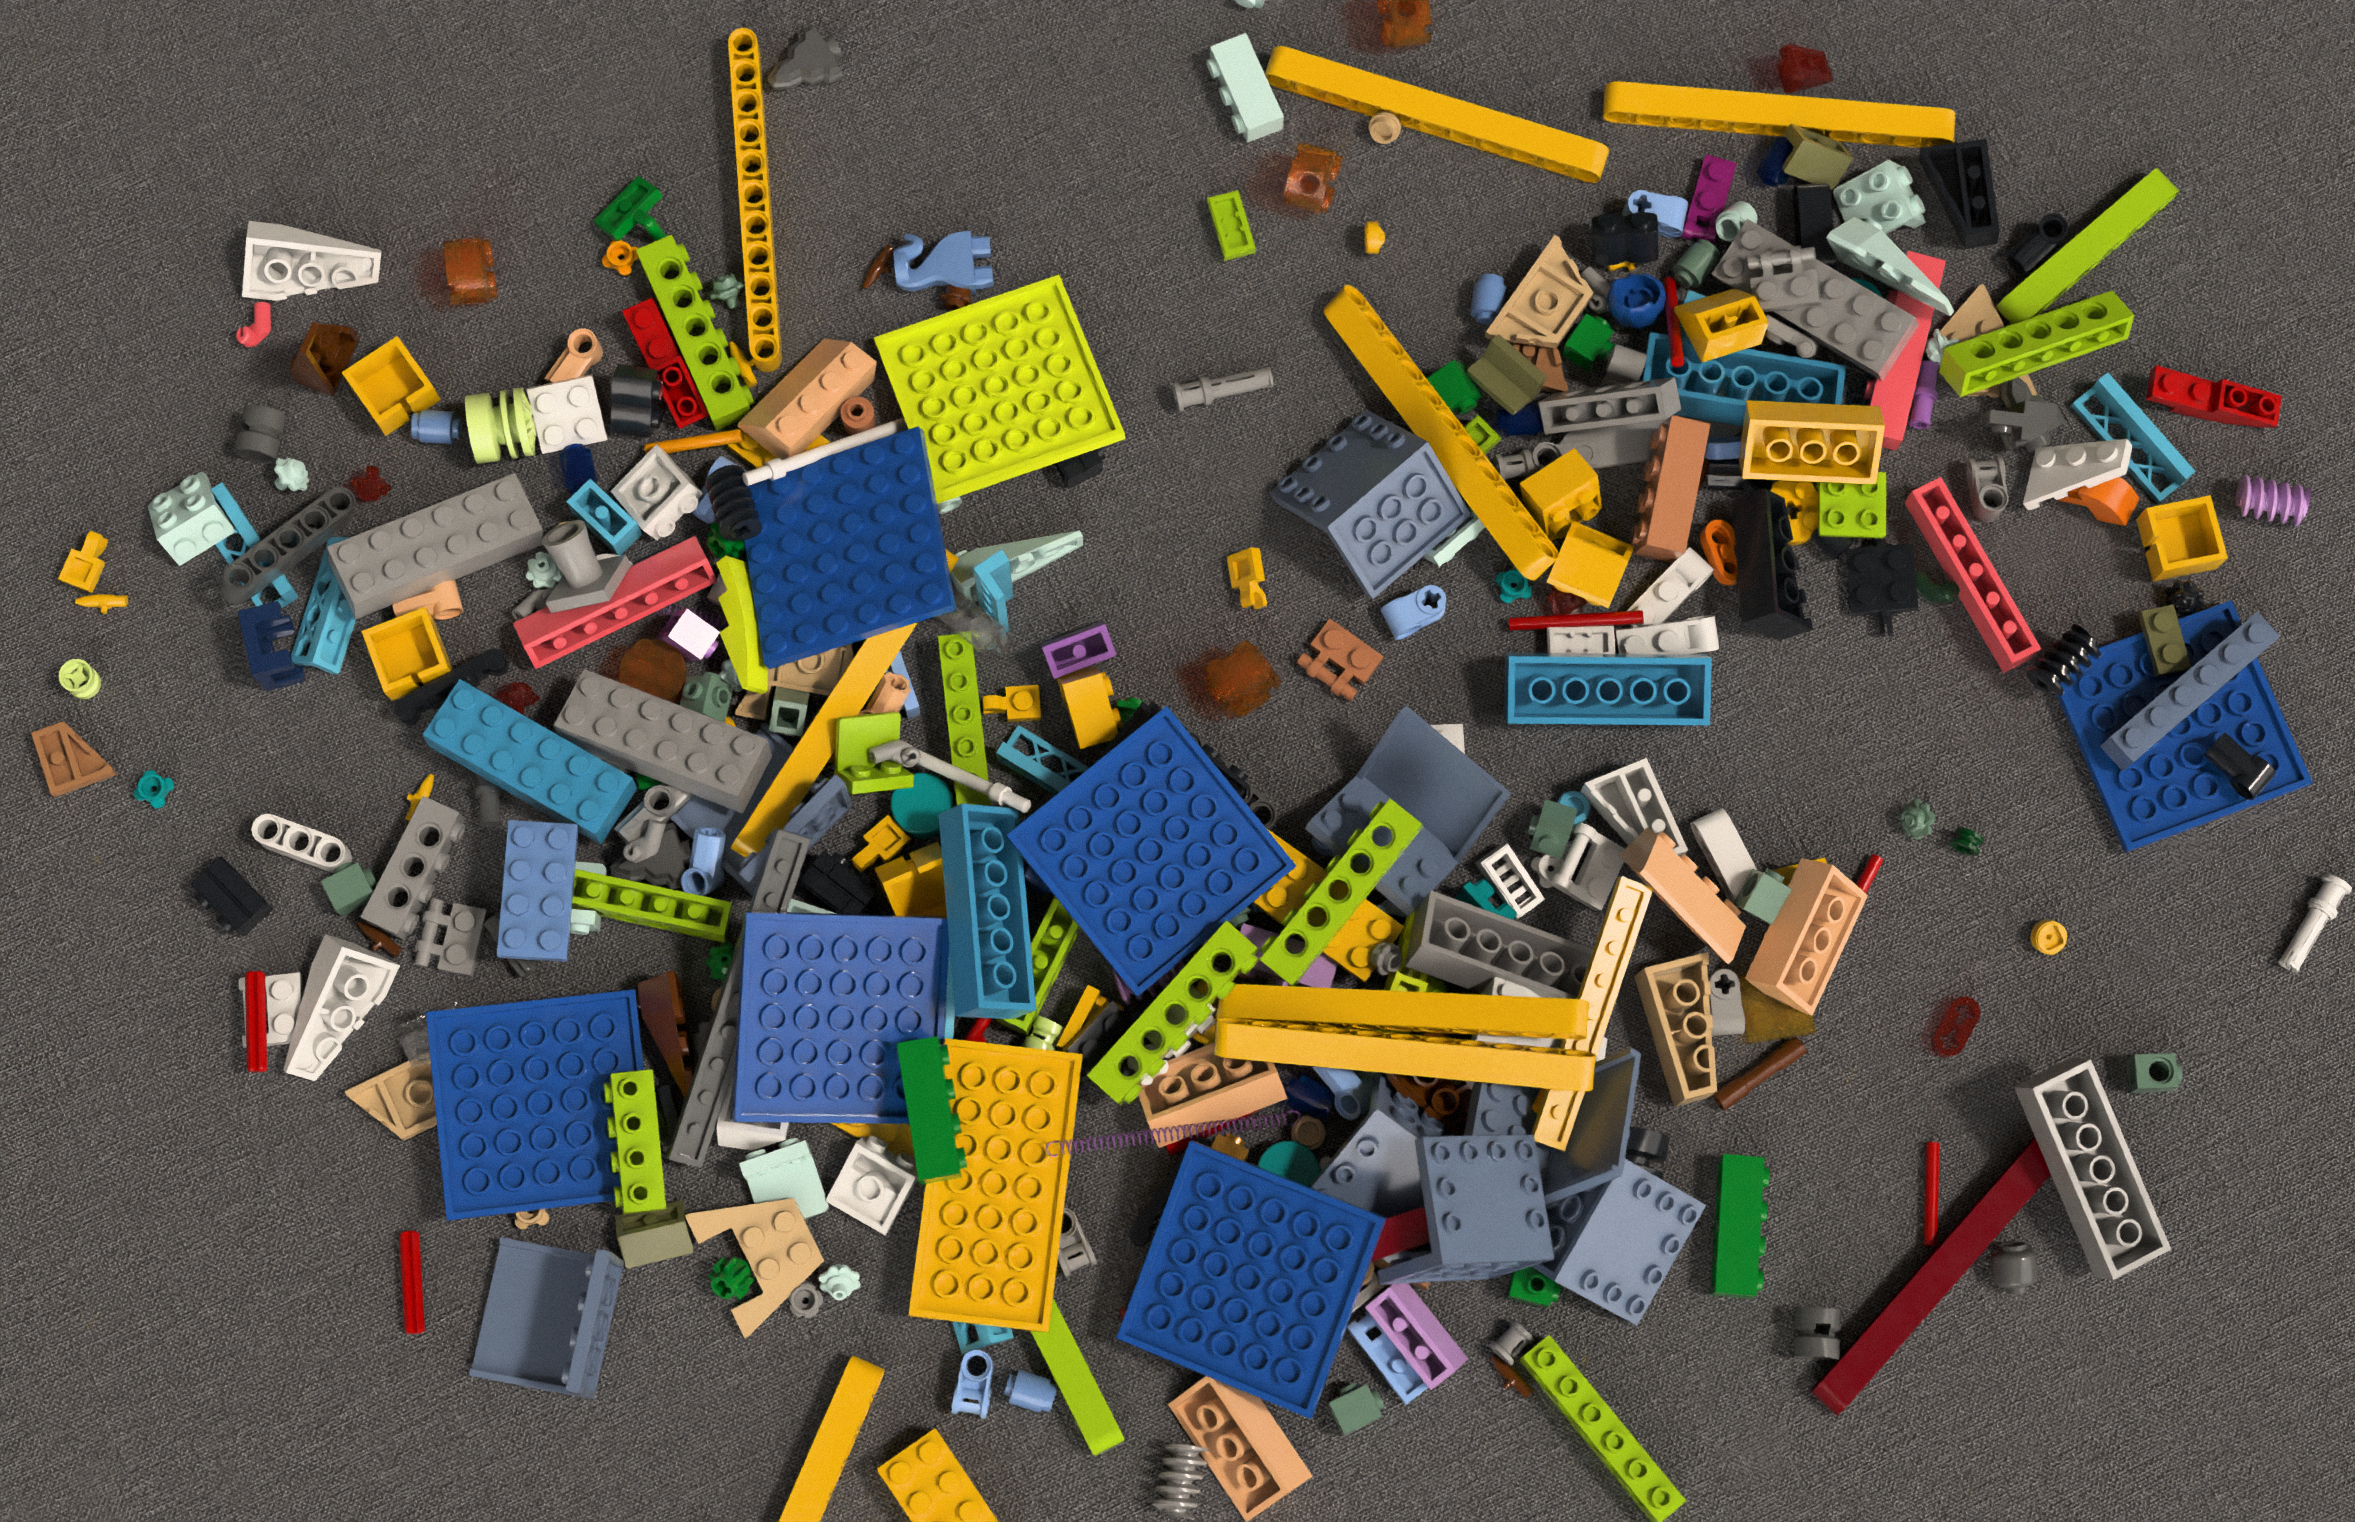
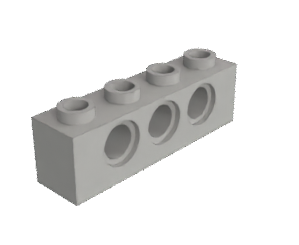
(1610, 405)
(427, 818)

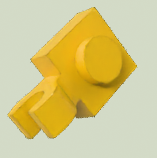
(84, 567)
(1245, 574)
(1019, 703)
(883, 841)

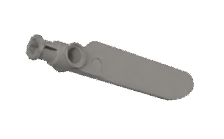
(1598, 446)

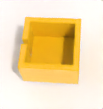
(391, 385)
(2182, 538)
(407, 652)
(916, 884)

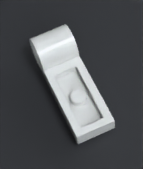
(1672, 588)
(1676, 637)

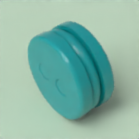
(918, 807)
(1291, 1161)

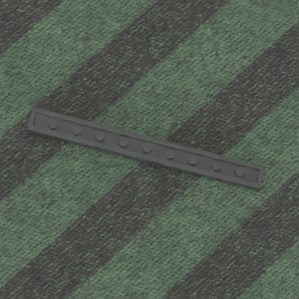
(719, 1048)

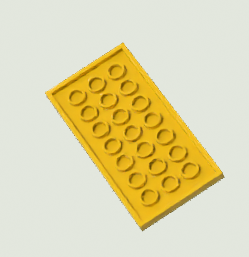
(997, 1230)

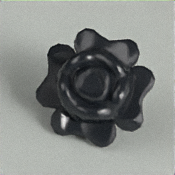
(2185, 597)

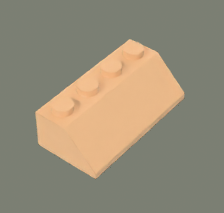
(809, 398)
(1685, 893)
(1807, 936)
(1207, 1089)
(1243, 1444)

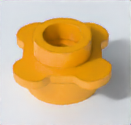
(614, 251)

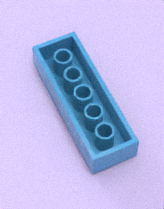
(1722, 385)
(1607, 688)
(529, 761)
(986, 913)

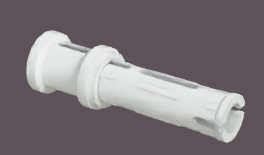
(2321, 910)

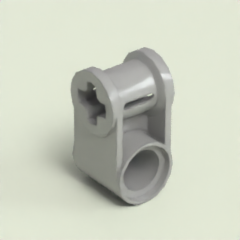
(1623, 366)
(1988, 481)
(1726, 1007)
(1072, 1244)

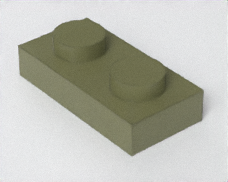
(2164, 641)

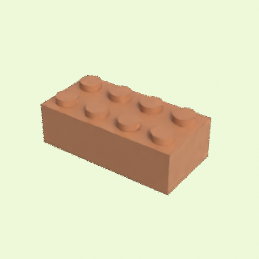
(1670, 489)

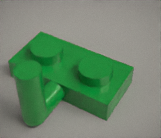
(631, 208)

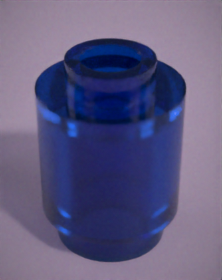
(1772, 161)
(1524, 423)
(577, 467)
(1310, 1097)

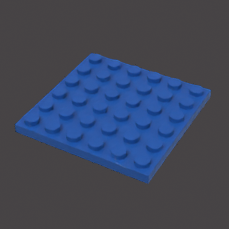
(848, 549)
(2173, 781)
(1151, 851)
(826, 1013)
(527, 1100)
(1251, 1278)

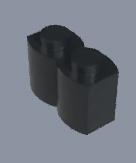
(1625, 238)
(635, 401)

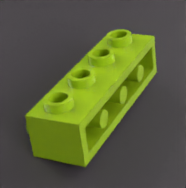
(637, 1142)

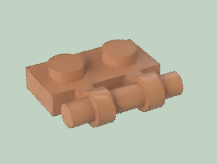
(1346, 653)

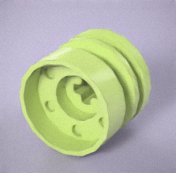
(500, 425)

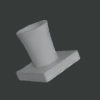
(584, 577)

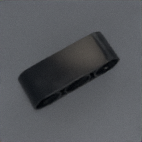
(1814, 219)

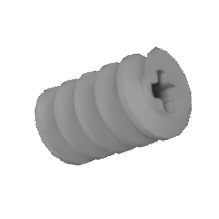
(1179, 1480)

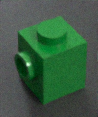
(1589, 342)
(1456, 387)
(1533, 1288)

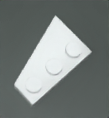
(2070, 466)

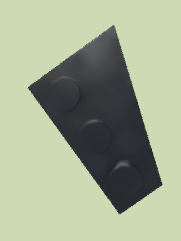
(1964, 188)

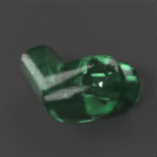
(1936, 592)

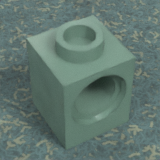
(1763, 895)
(2140, 1080)

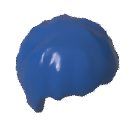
(1636, 300)

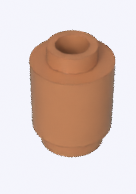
(850, 415)

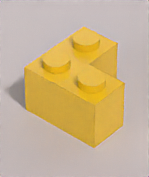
(1088, 705)

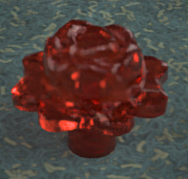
(370, 485)
(1565, 603)
(518, 696)

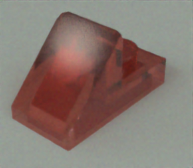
(1803, 68)

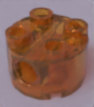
(1401, 30)
(1304, 193)
(468, 271)
(655, 669)
(1241, 680)

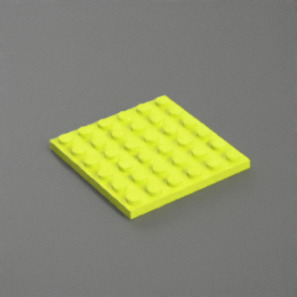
(1000, 387)

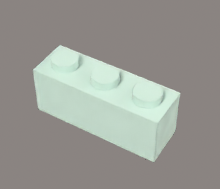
(1245, 88)

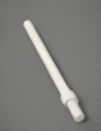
(777, 468)
(997, 792)

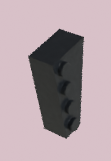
(1767, 567)

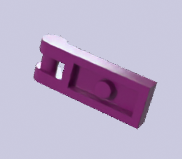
(1709, 198)

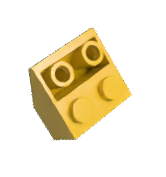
(1723, 323)
(1562, 494)
(1590, 565)

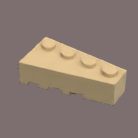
(1681, 1025)

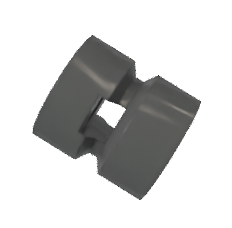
(260, 432)
(1817, 1346)

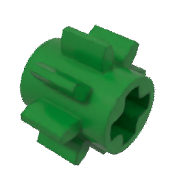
(721, 547)
(731, 1278)

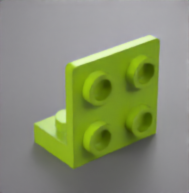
(1852, 509)
(852, 762)

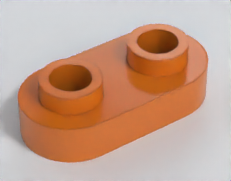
(1722, 553)

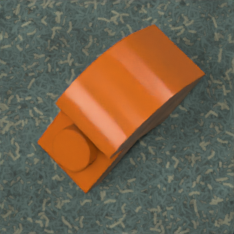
(2108, 501)

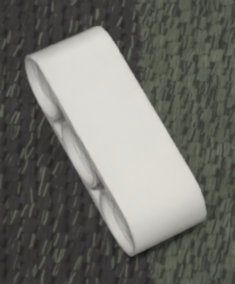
(290, 832)
(1723, 851)

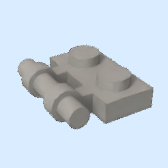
(1786, 289)
(1781, 332)
(462, 938)

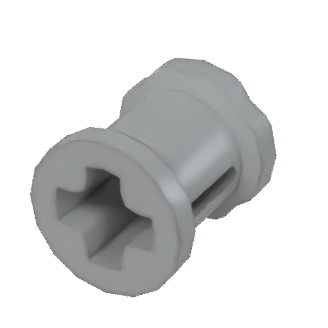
(1511, 1342)

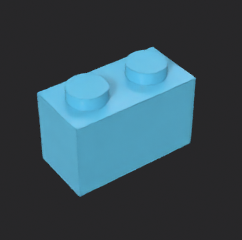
(604, 517)

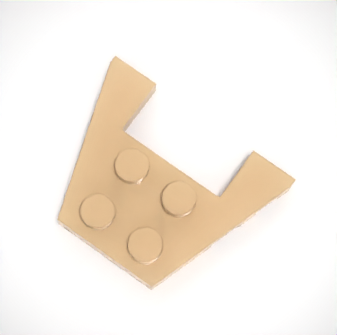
(812, 674)
(775, 1245)

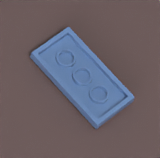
(537, 891)

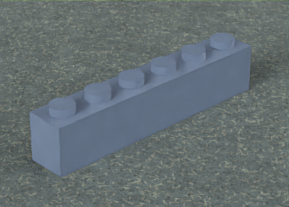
(2190, 691)

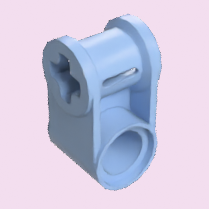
(1669, 210)
(1410, 614)
(973, 1387)

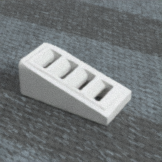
(1512, 862)

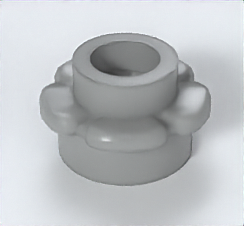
(1386, 958)
(805, 1291)

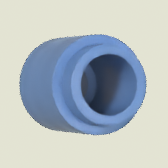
(1487, 298)
(436, 427)
(1030, 1391)

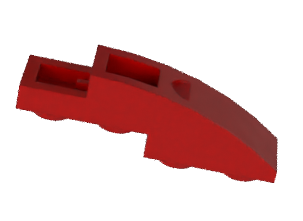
(663, 355)
(2213, 401)

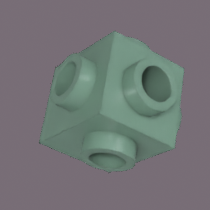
(707, 695)

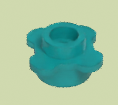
(1509, 594)
(149, 780)

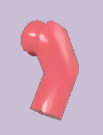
(259, 329)

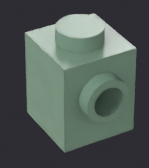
(789, 711)
(1552, 828)
(350, 887)
(1355, 1407)

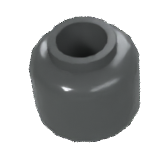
(2014, 1267)

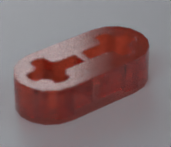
(1962, 1031)

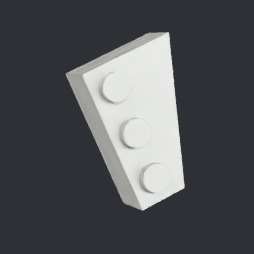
(1632, 802)

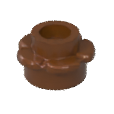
(955, 297)

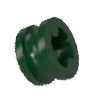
(1966, 841)

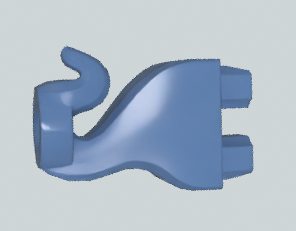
(946, 264)

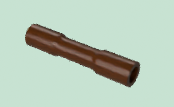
(1742, 1085)

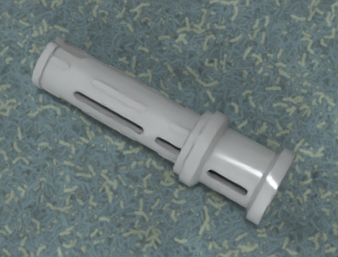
(1207, 390)

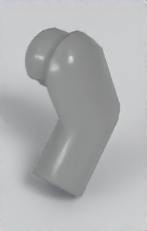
(1600, 290)
(532, 604)
(896, 751)
(647, 845)

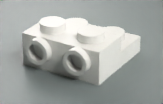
(657, 493)
(874, 1183)

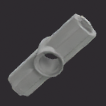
(636, 822)

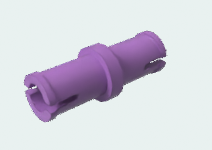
(1924, 395)

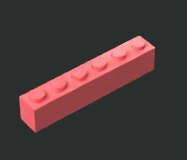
(1897, 389)
(1972, 571)
(642, 591)

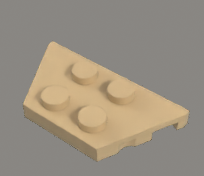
(1544, 301)
(1976, 318)
(399, 1099)

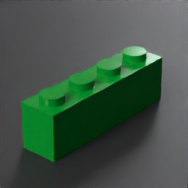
(929, 1110)
(1738, 1226)

